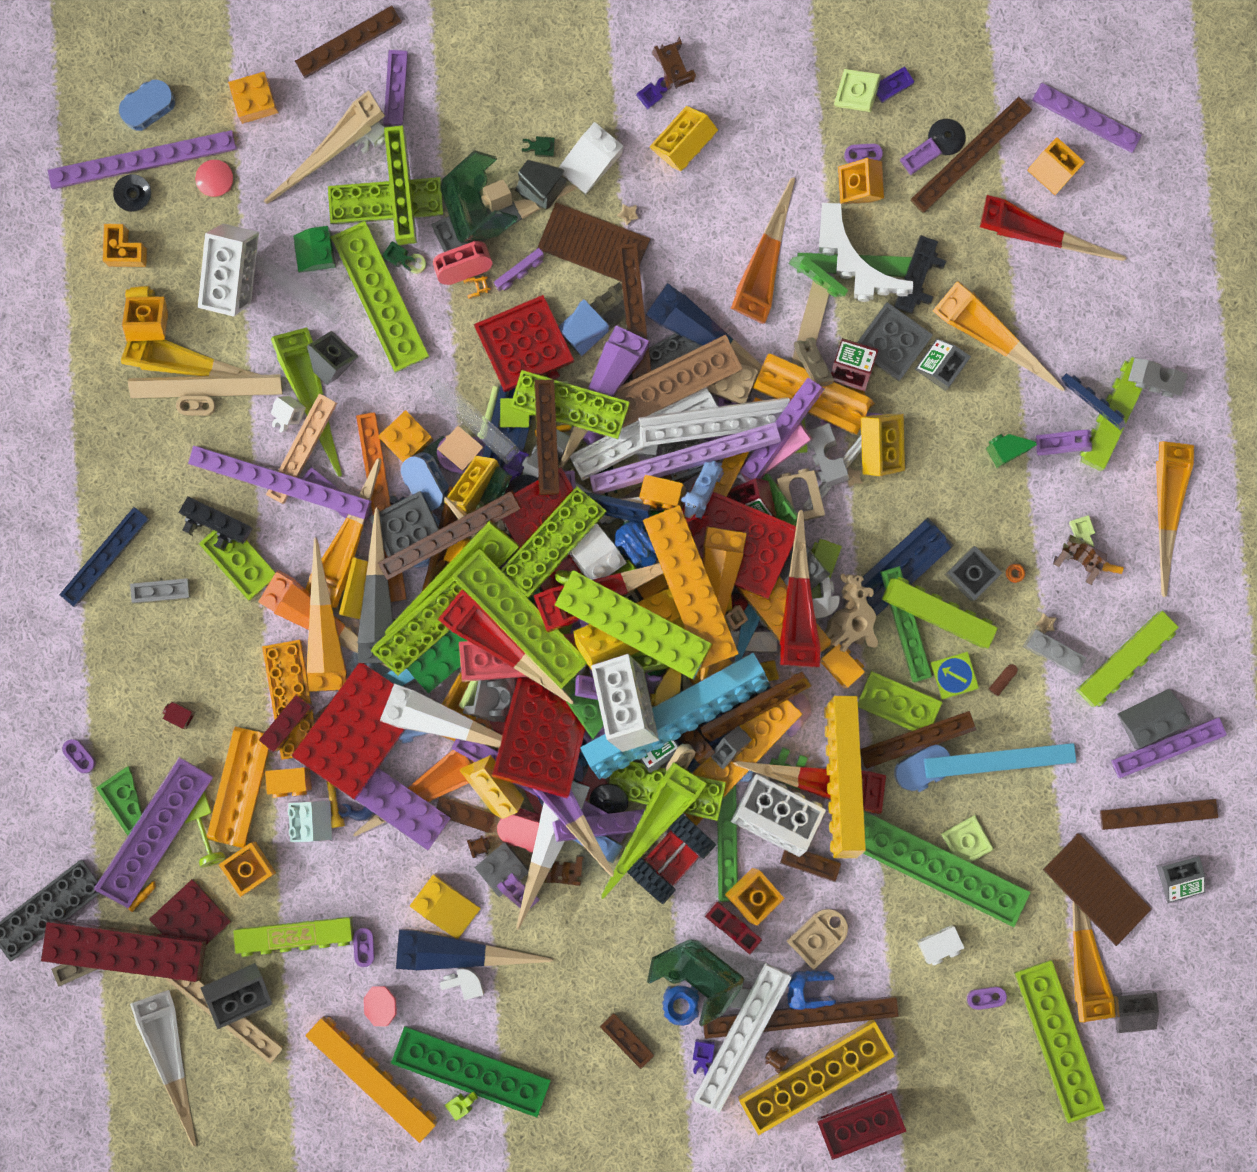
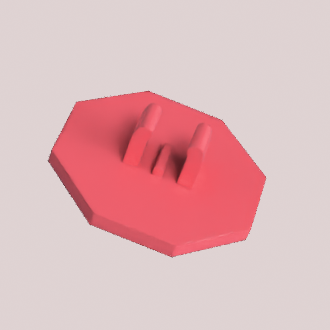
(380, 1006)

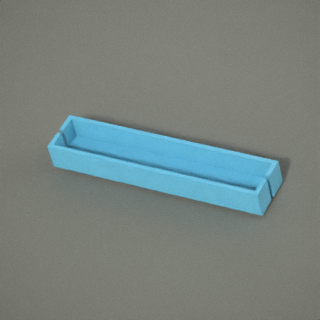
(684, 713)

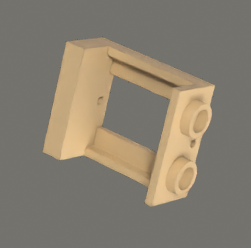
(810, 478)

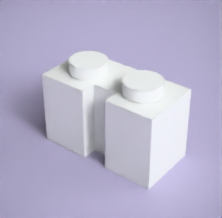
(940, 945)

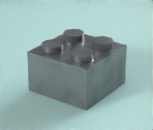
(499, 865)

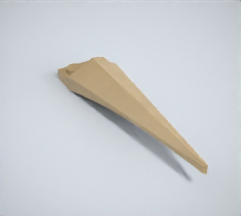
(351, 127)

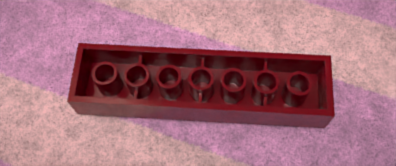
(123, 950)

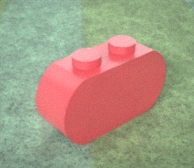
(462, 263)
(519, 829)

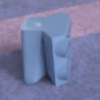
(583, 328)

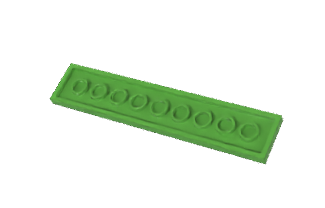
(943, 870)

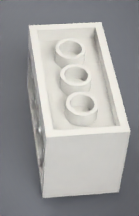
(228, 269)
(624, 703)
(771, 825)

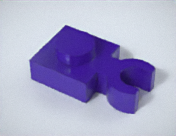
(651, 94)
(703, 1054)

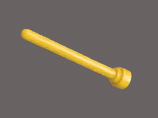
(336, 819)

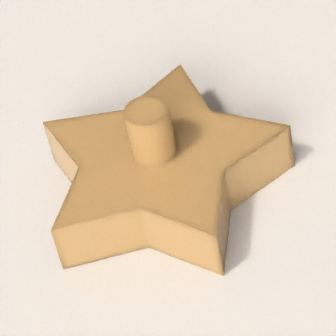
(628, 213)
(854, 477)
(1046, 623)

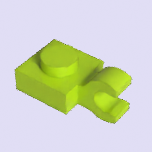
(461, 1106)

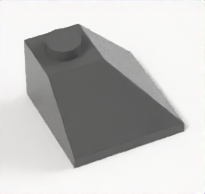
(330, 357)

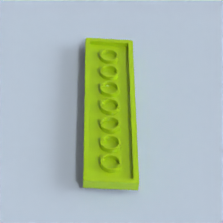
(380, 296)
(489, 540)
(518, 618)
(633, 624)
(1059, 1041)

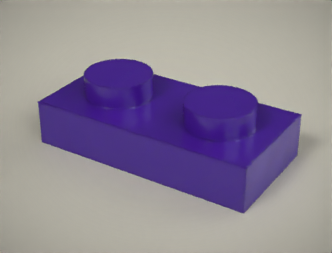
(894, 84)

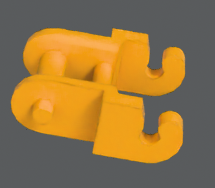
(483, 279)

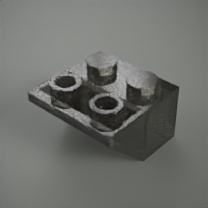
(1136, 1011)

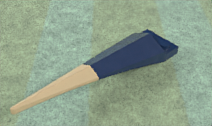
(686, 319)
(431, 951)

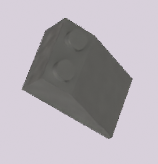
(816, 569)

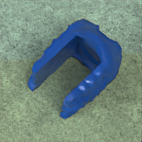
(635, 543)
(795, 990)
(684, 992)

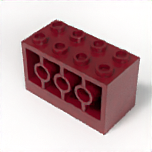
(861, 1124)

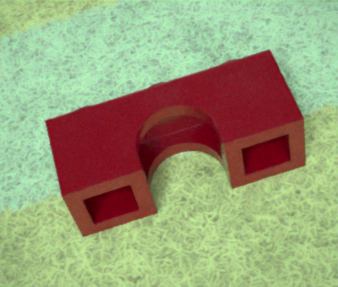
(285, 723)
(733, 927)

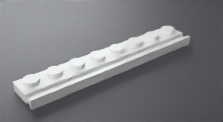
(709, 421)
(610, 451)
(742, 1037)

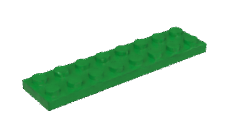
(441, 659)
(470, 1071)

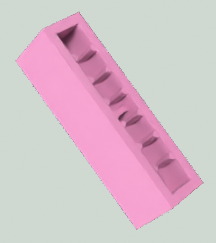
(796, 441)

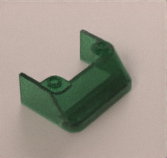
(464, 202)
(703, 971)

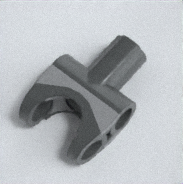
(505, 690)

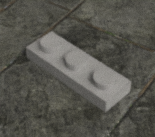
(160, 590)

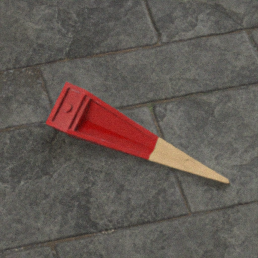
(1016, 223)
(621, 583)
(476, 626)
(799, 630)
(816, 781)

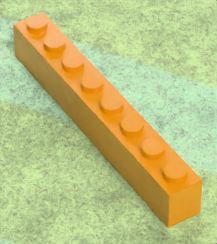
(372, 1079)

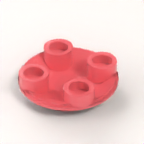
(214, 178)

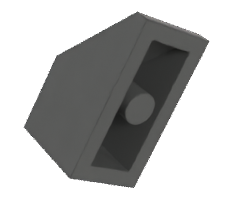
(730, 747)

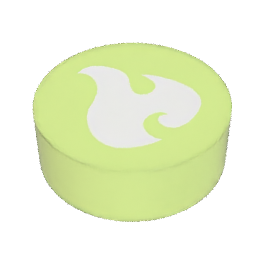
(420, 265)

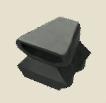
(540, 183)

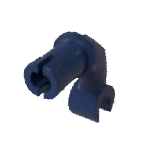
(360, 815)

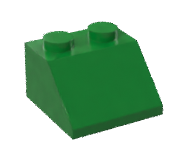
(314, 249)
(1008, 447)

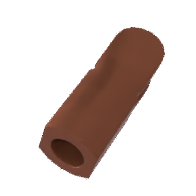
(1003, 679)

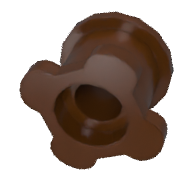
(478, 846)
(776, 1059)

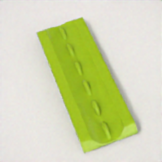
(373, 201)
(575, 405)
(553, 541)
(417, 630)
(641, 785)

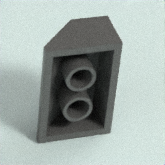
(1153, 719)
(236, 995)

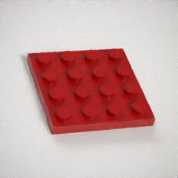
(523, 340)

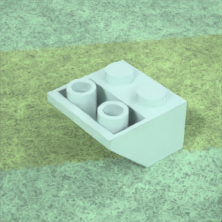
(310, 821)

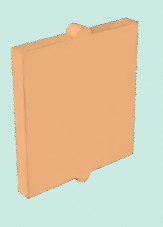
(460, 448)

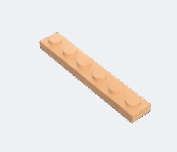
(305, 441)

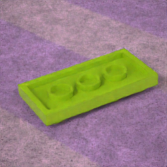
(240, 564)
(898, 703)

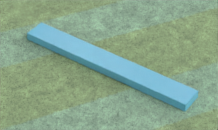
(1000, 760)

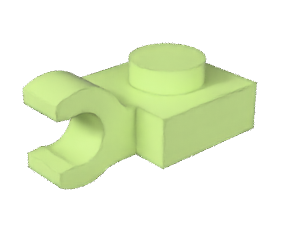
(1082, 529)

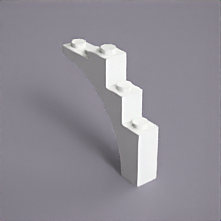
(849, 263)

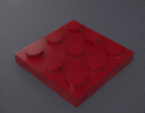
(190, 915)

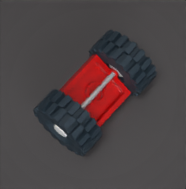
(671, 859)

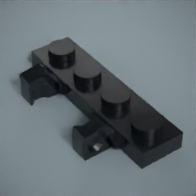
(922, 259)
(227, 528)

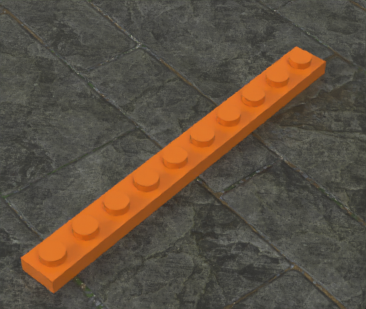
(380, 497)

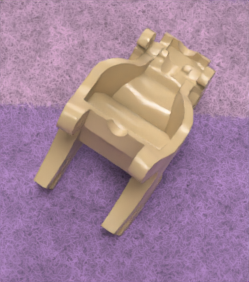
(856, 619)

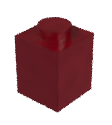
(178, 714)

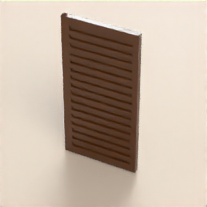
(588, 241)
(1097, 889)

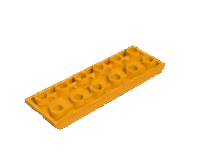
(835, 404)
(286, 679)
(238, 788)

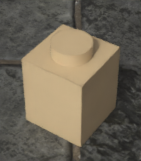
(496, 196)

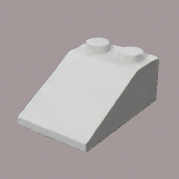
(591, 158)
(597, 555)

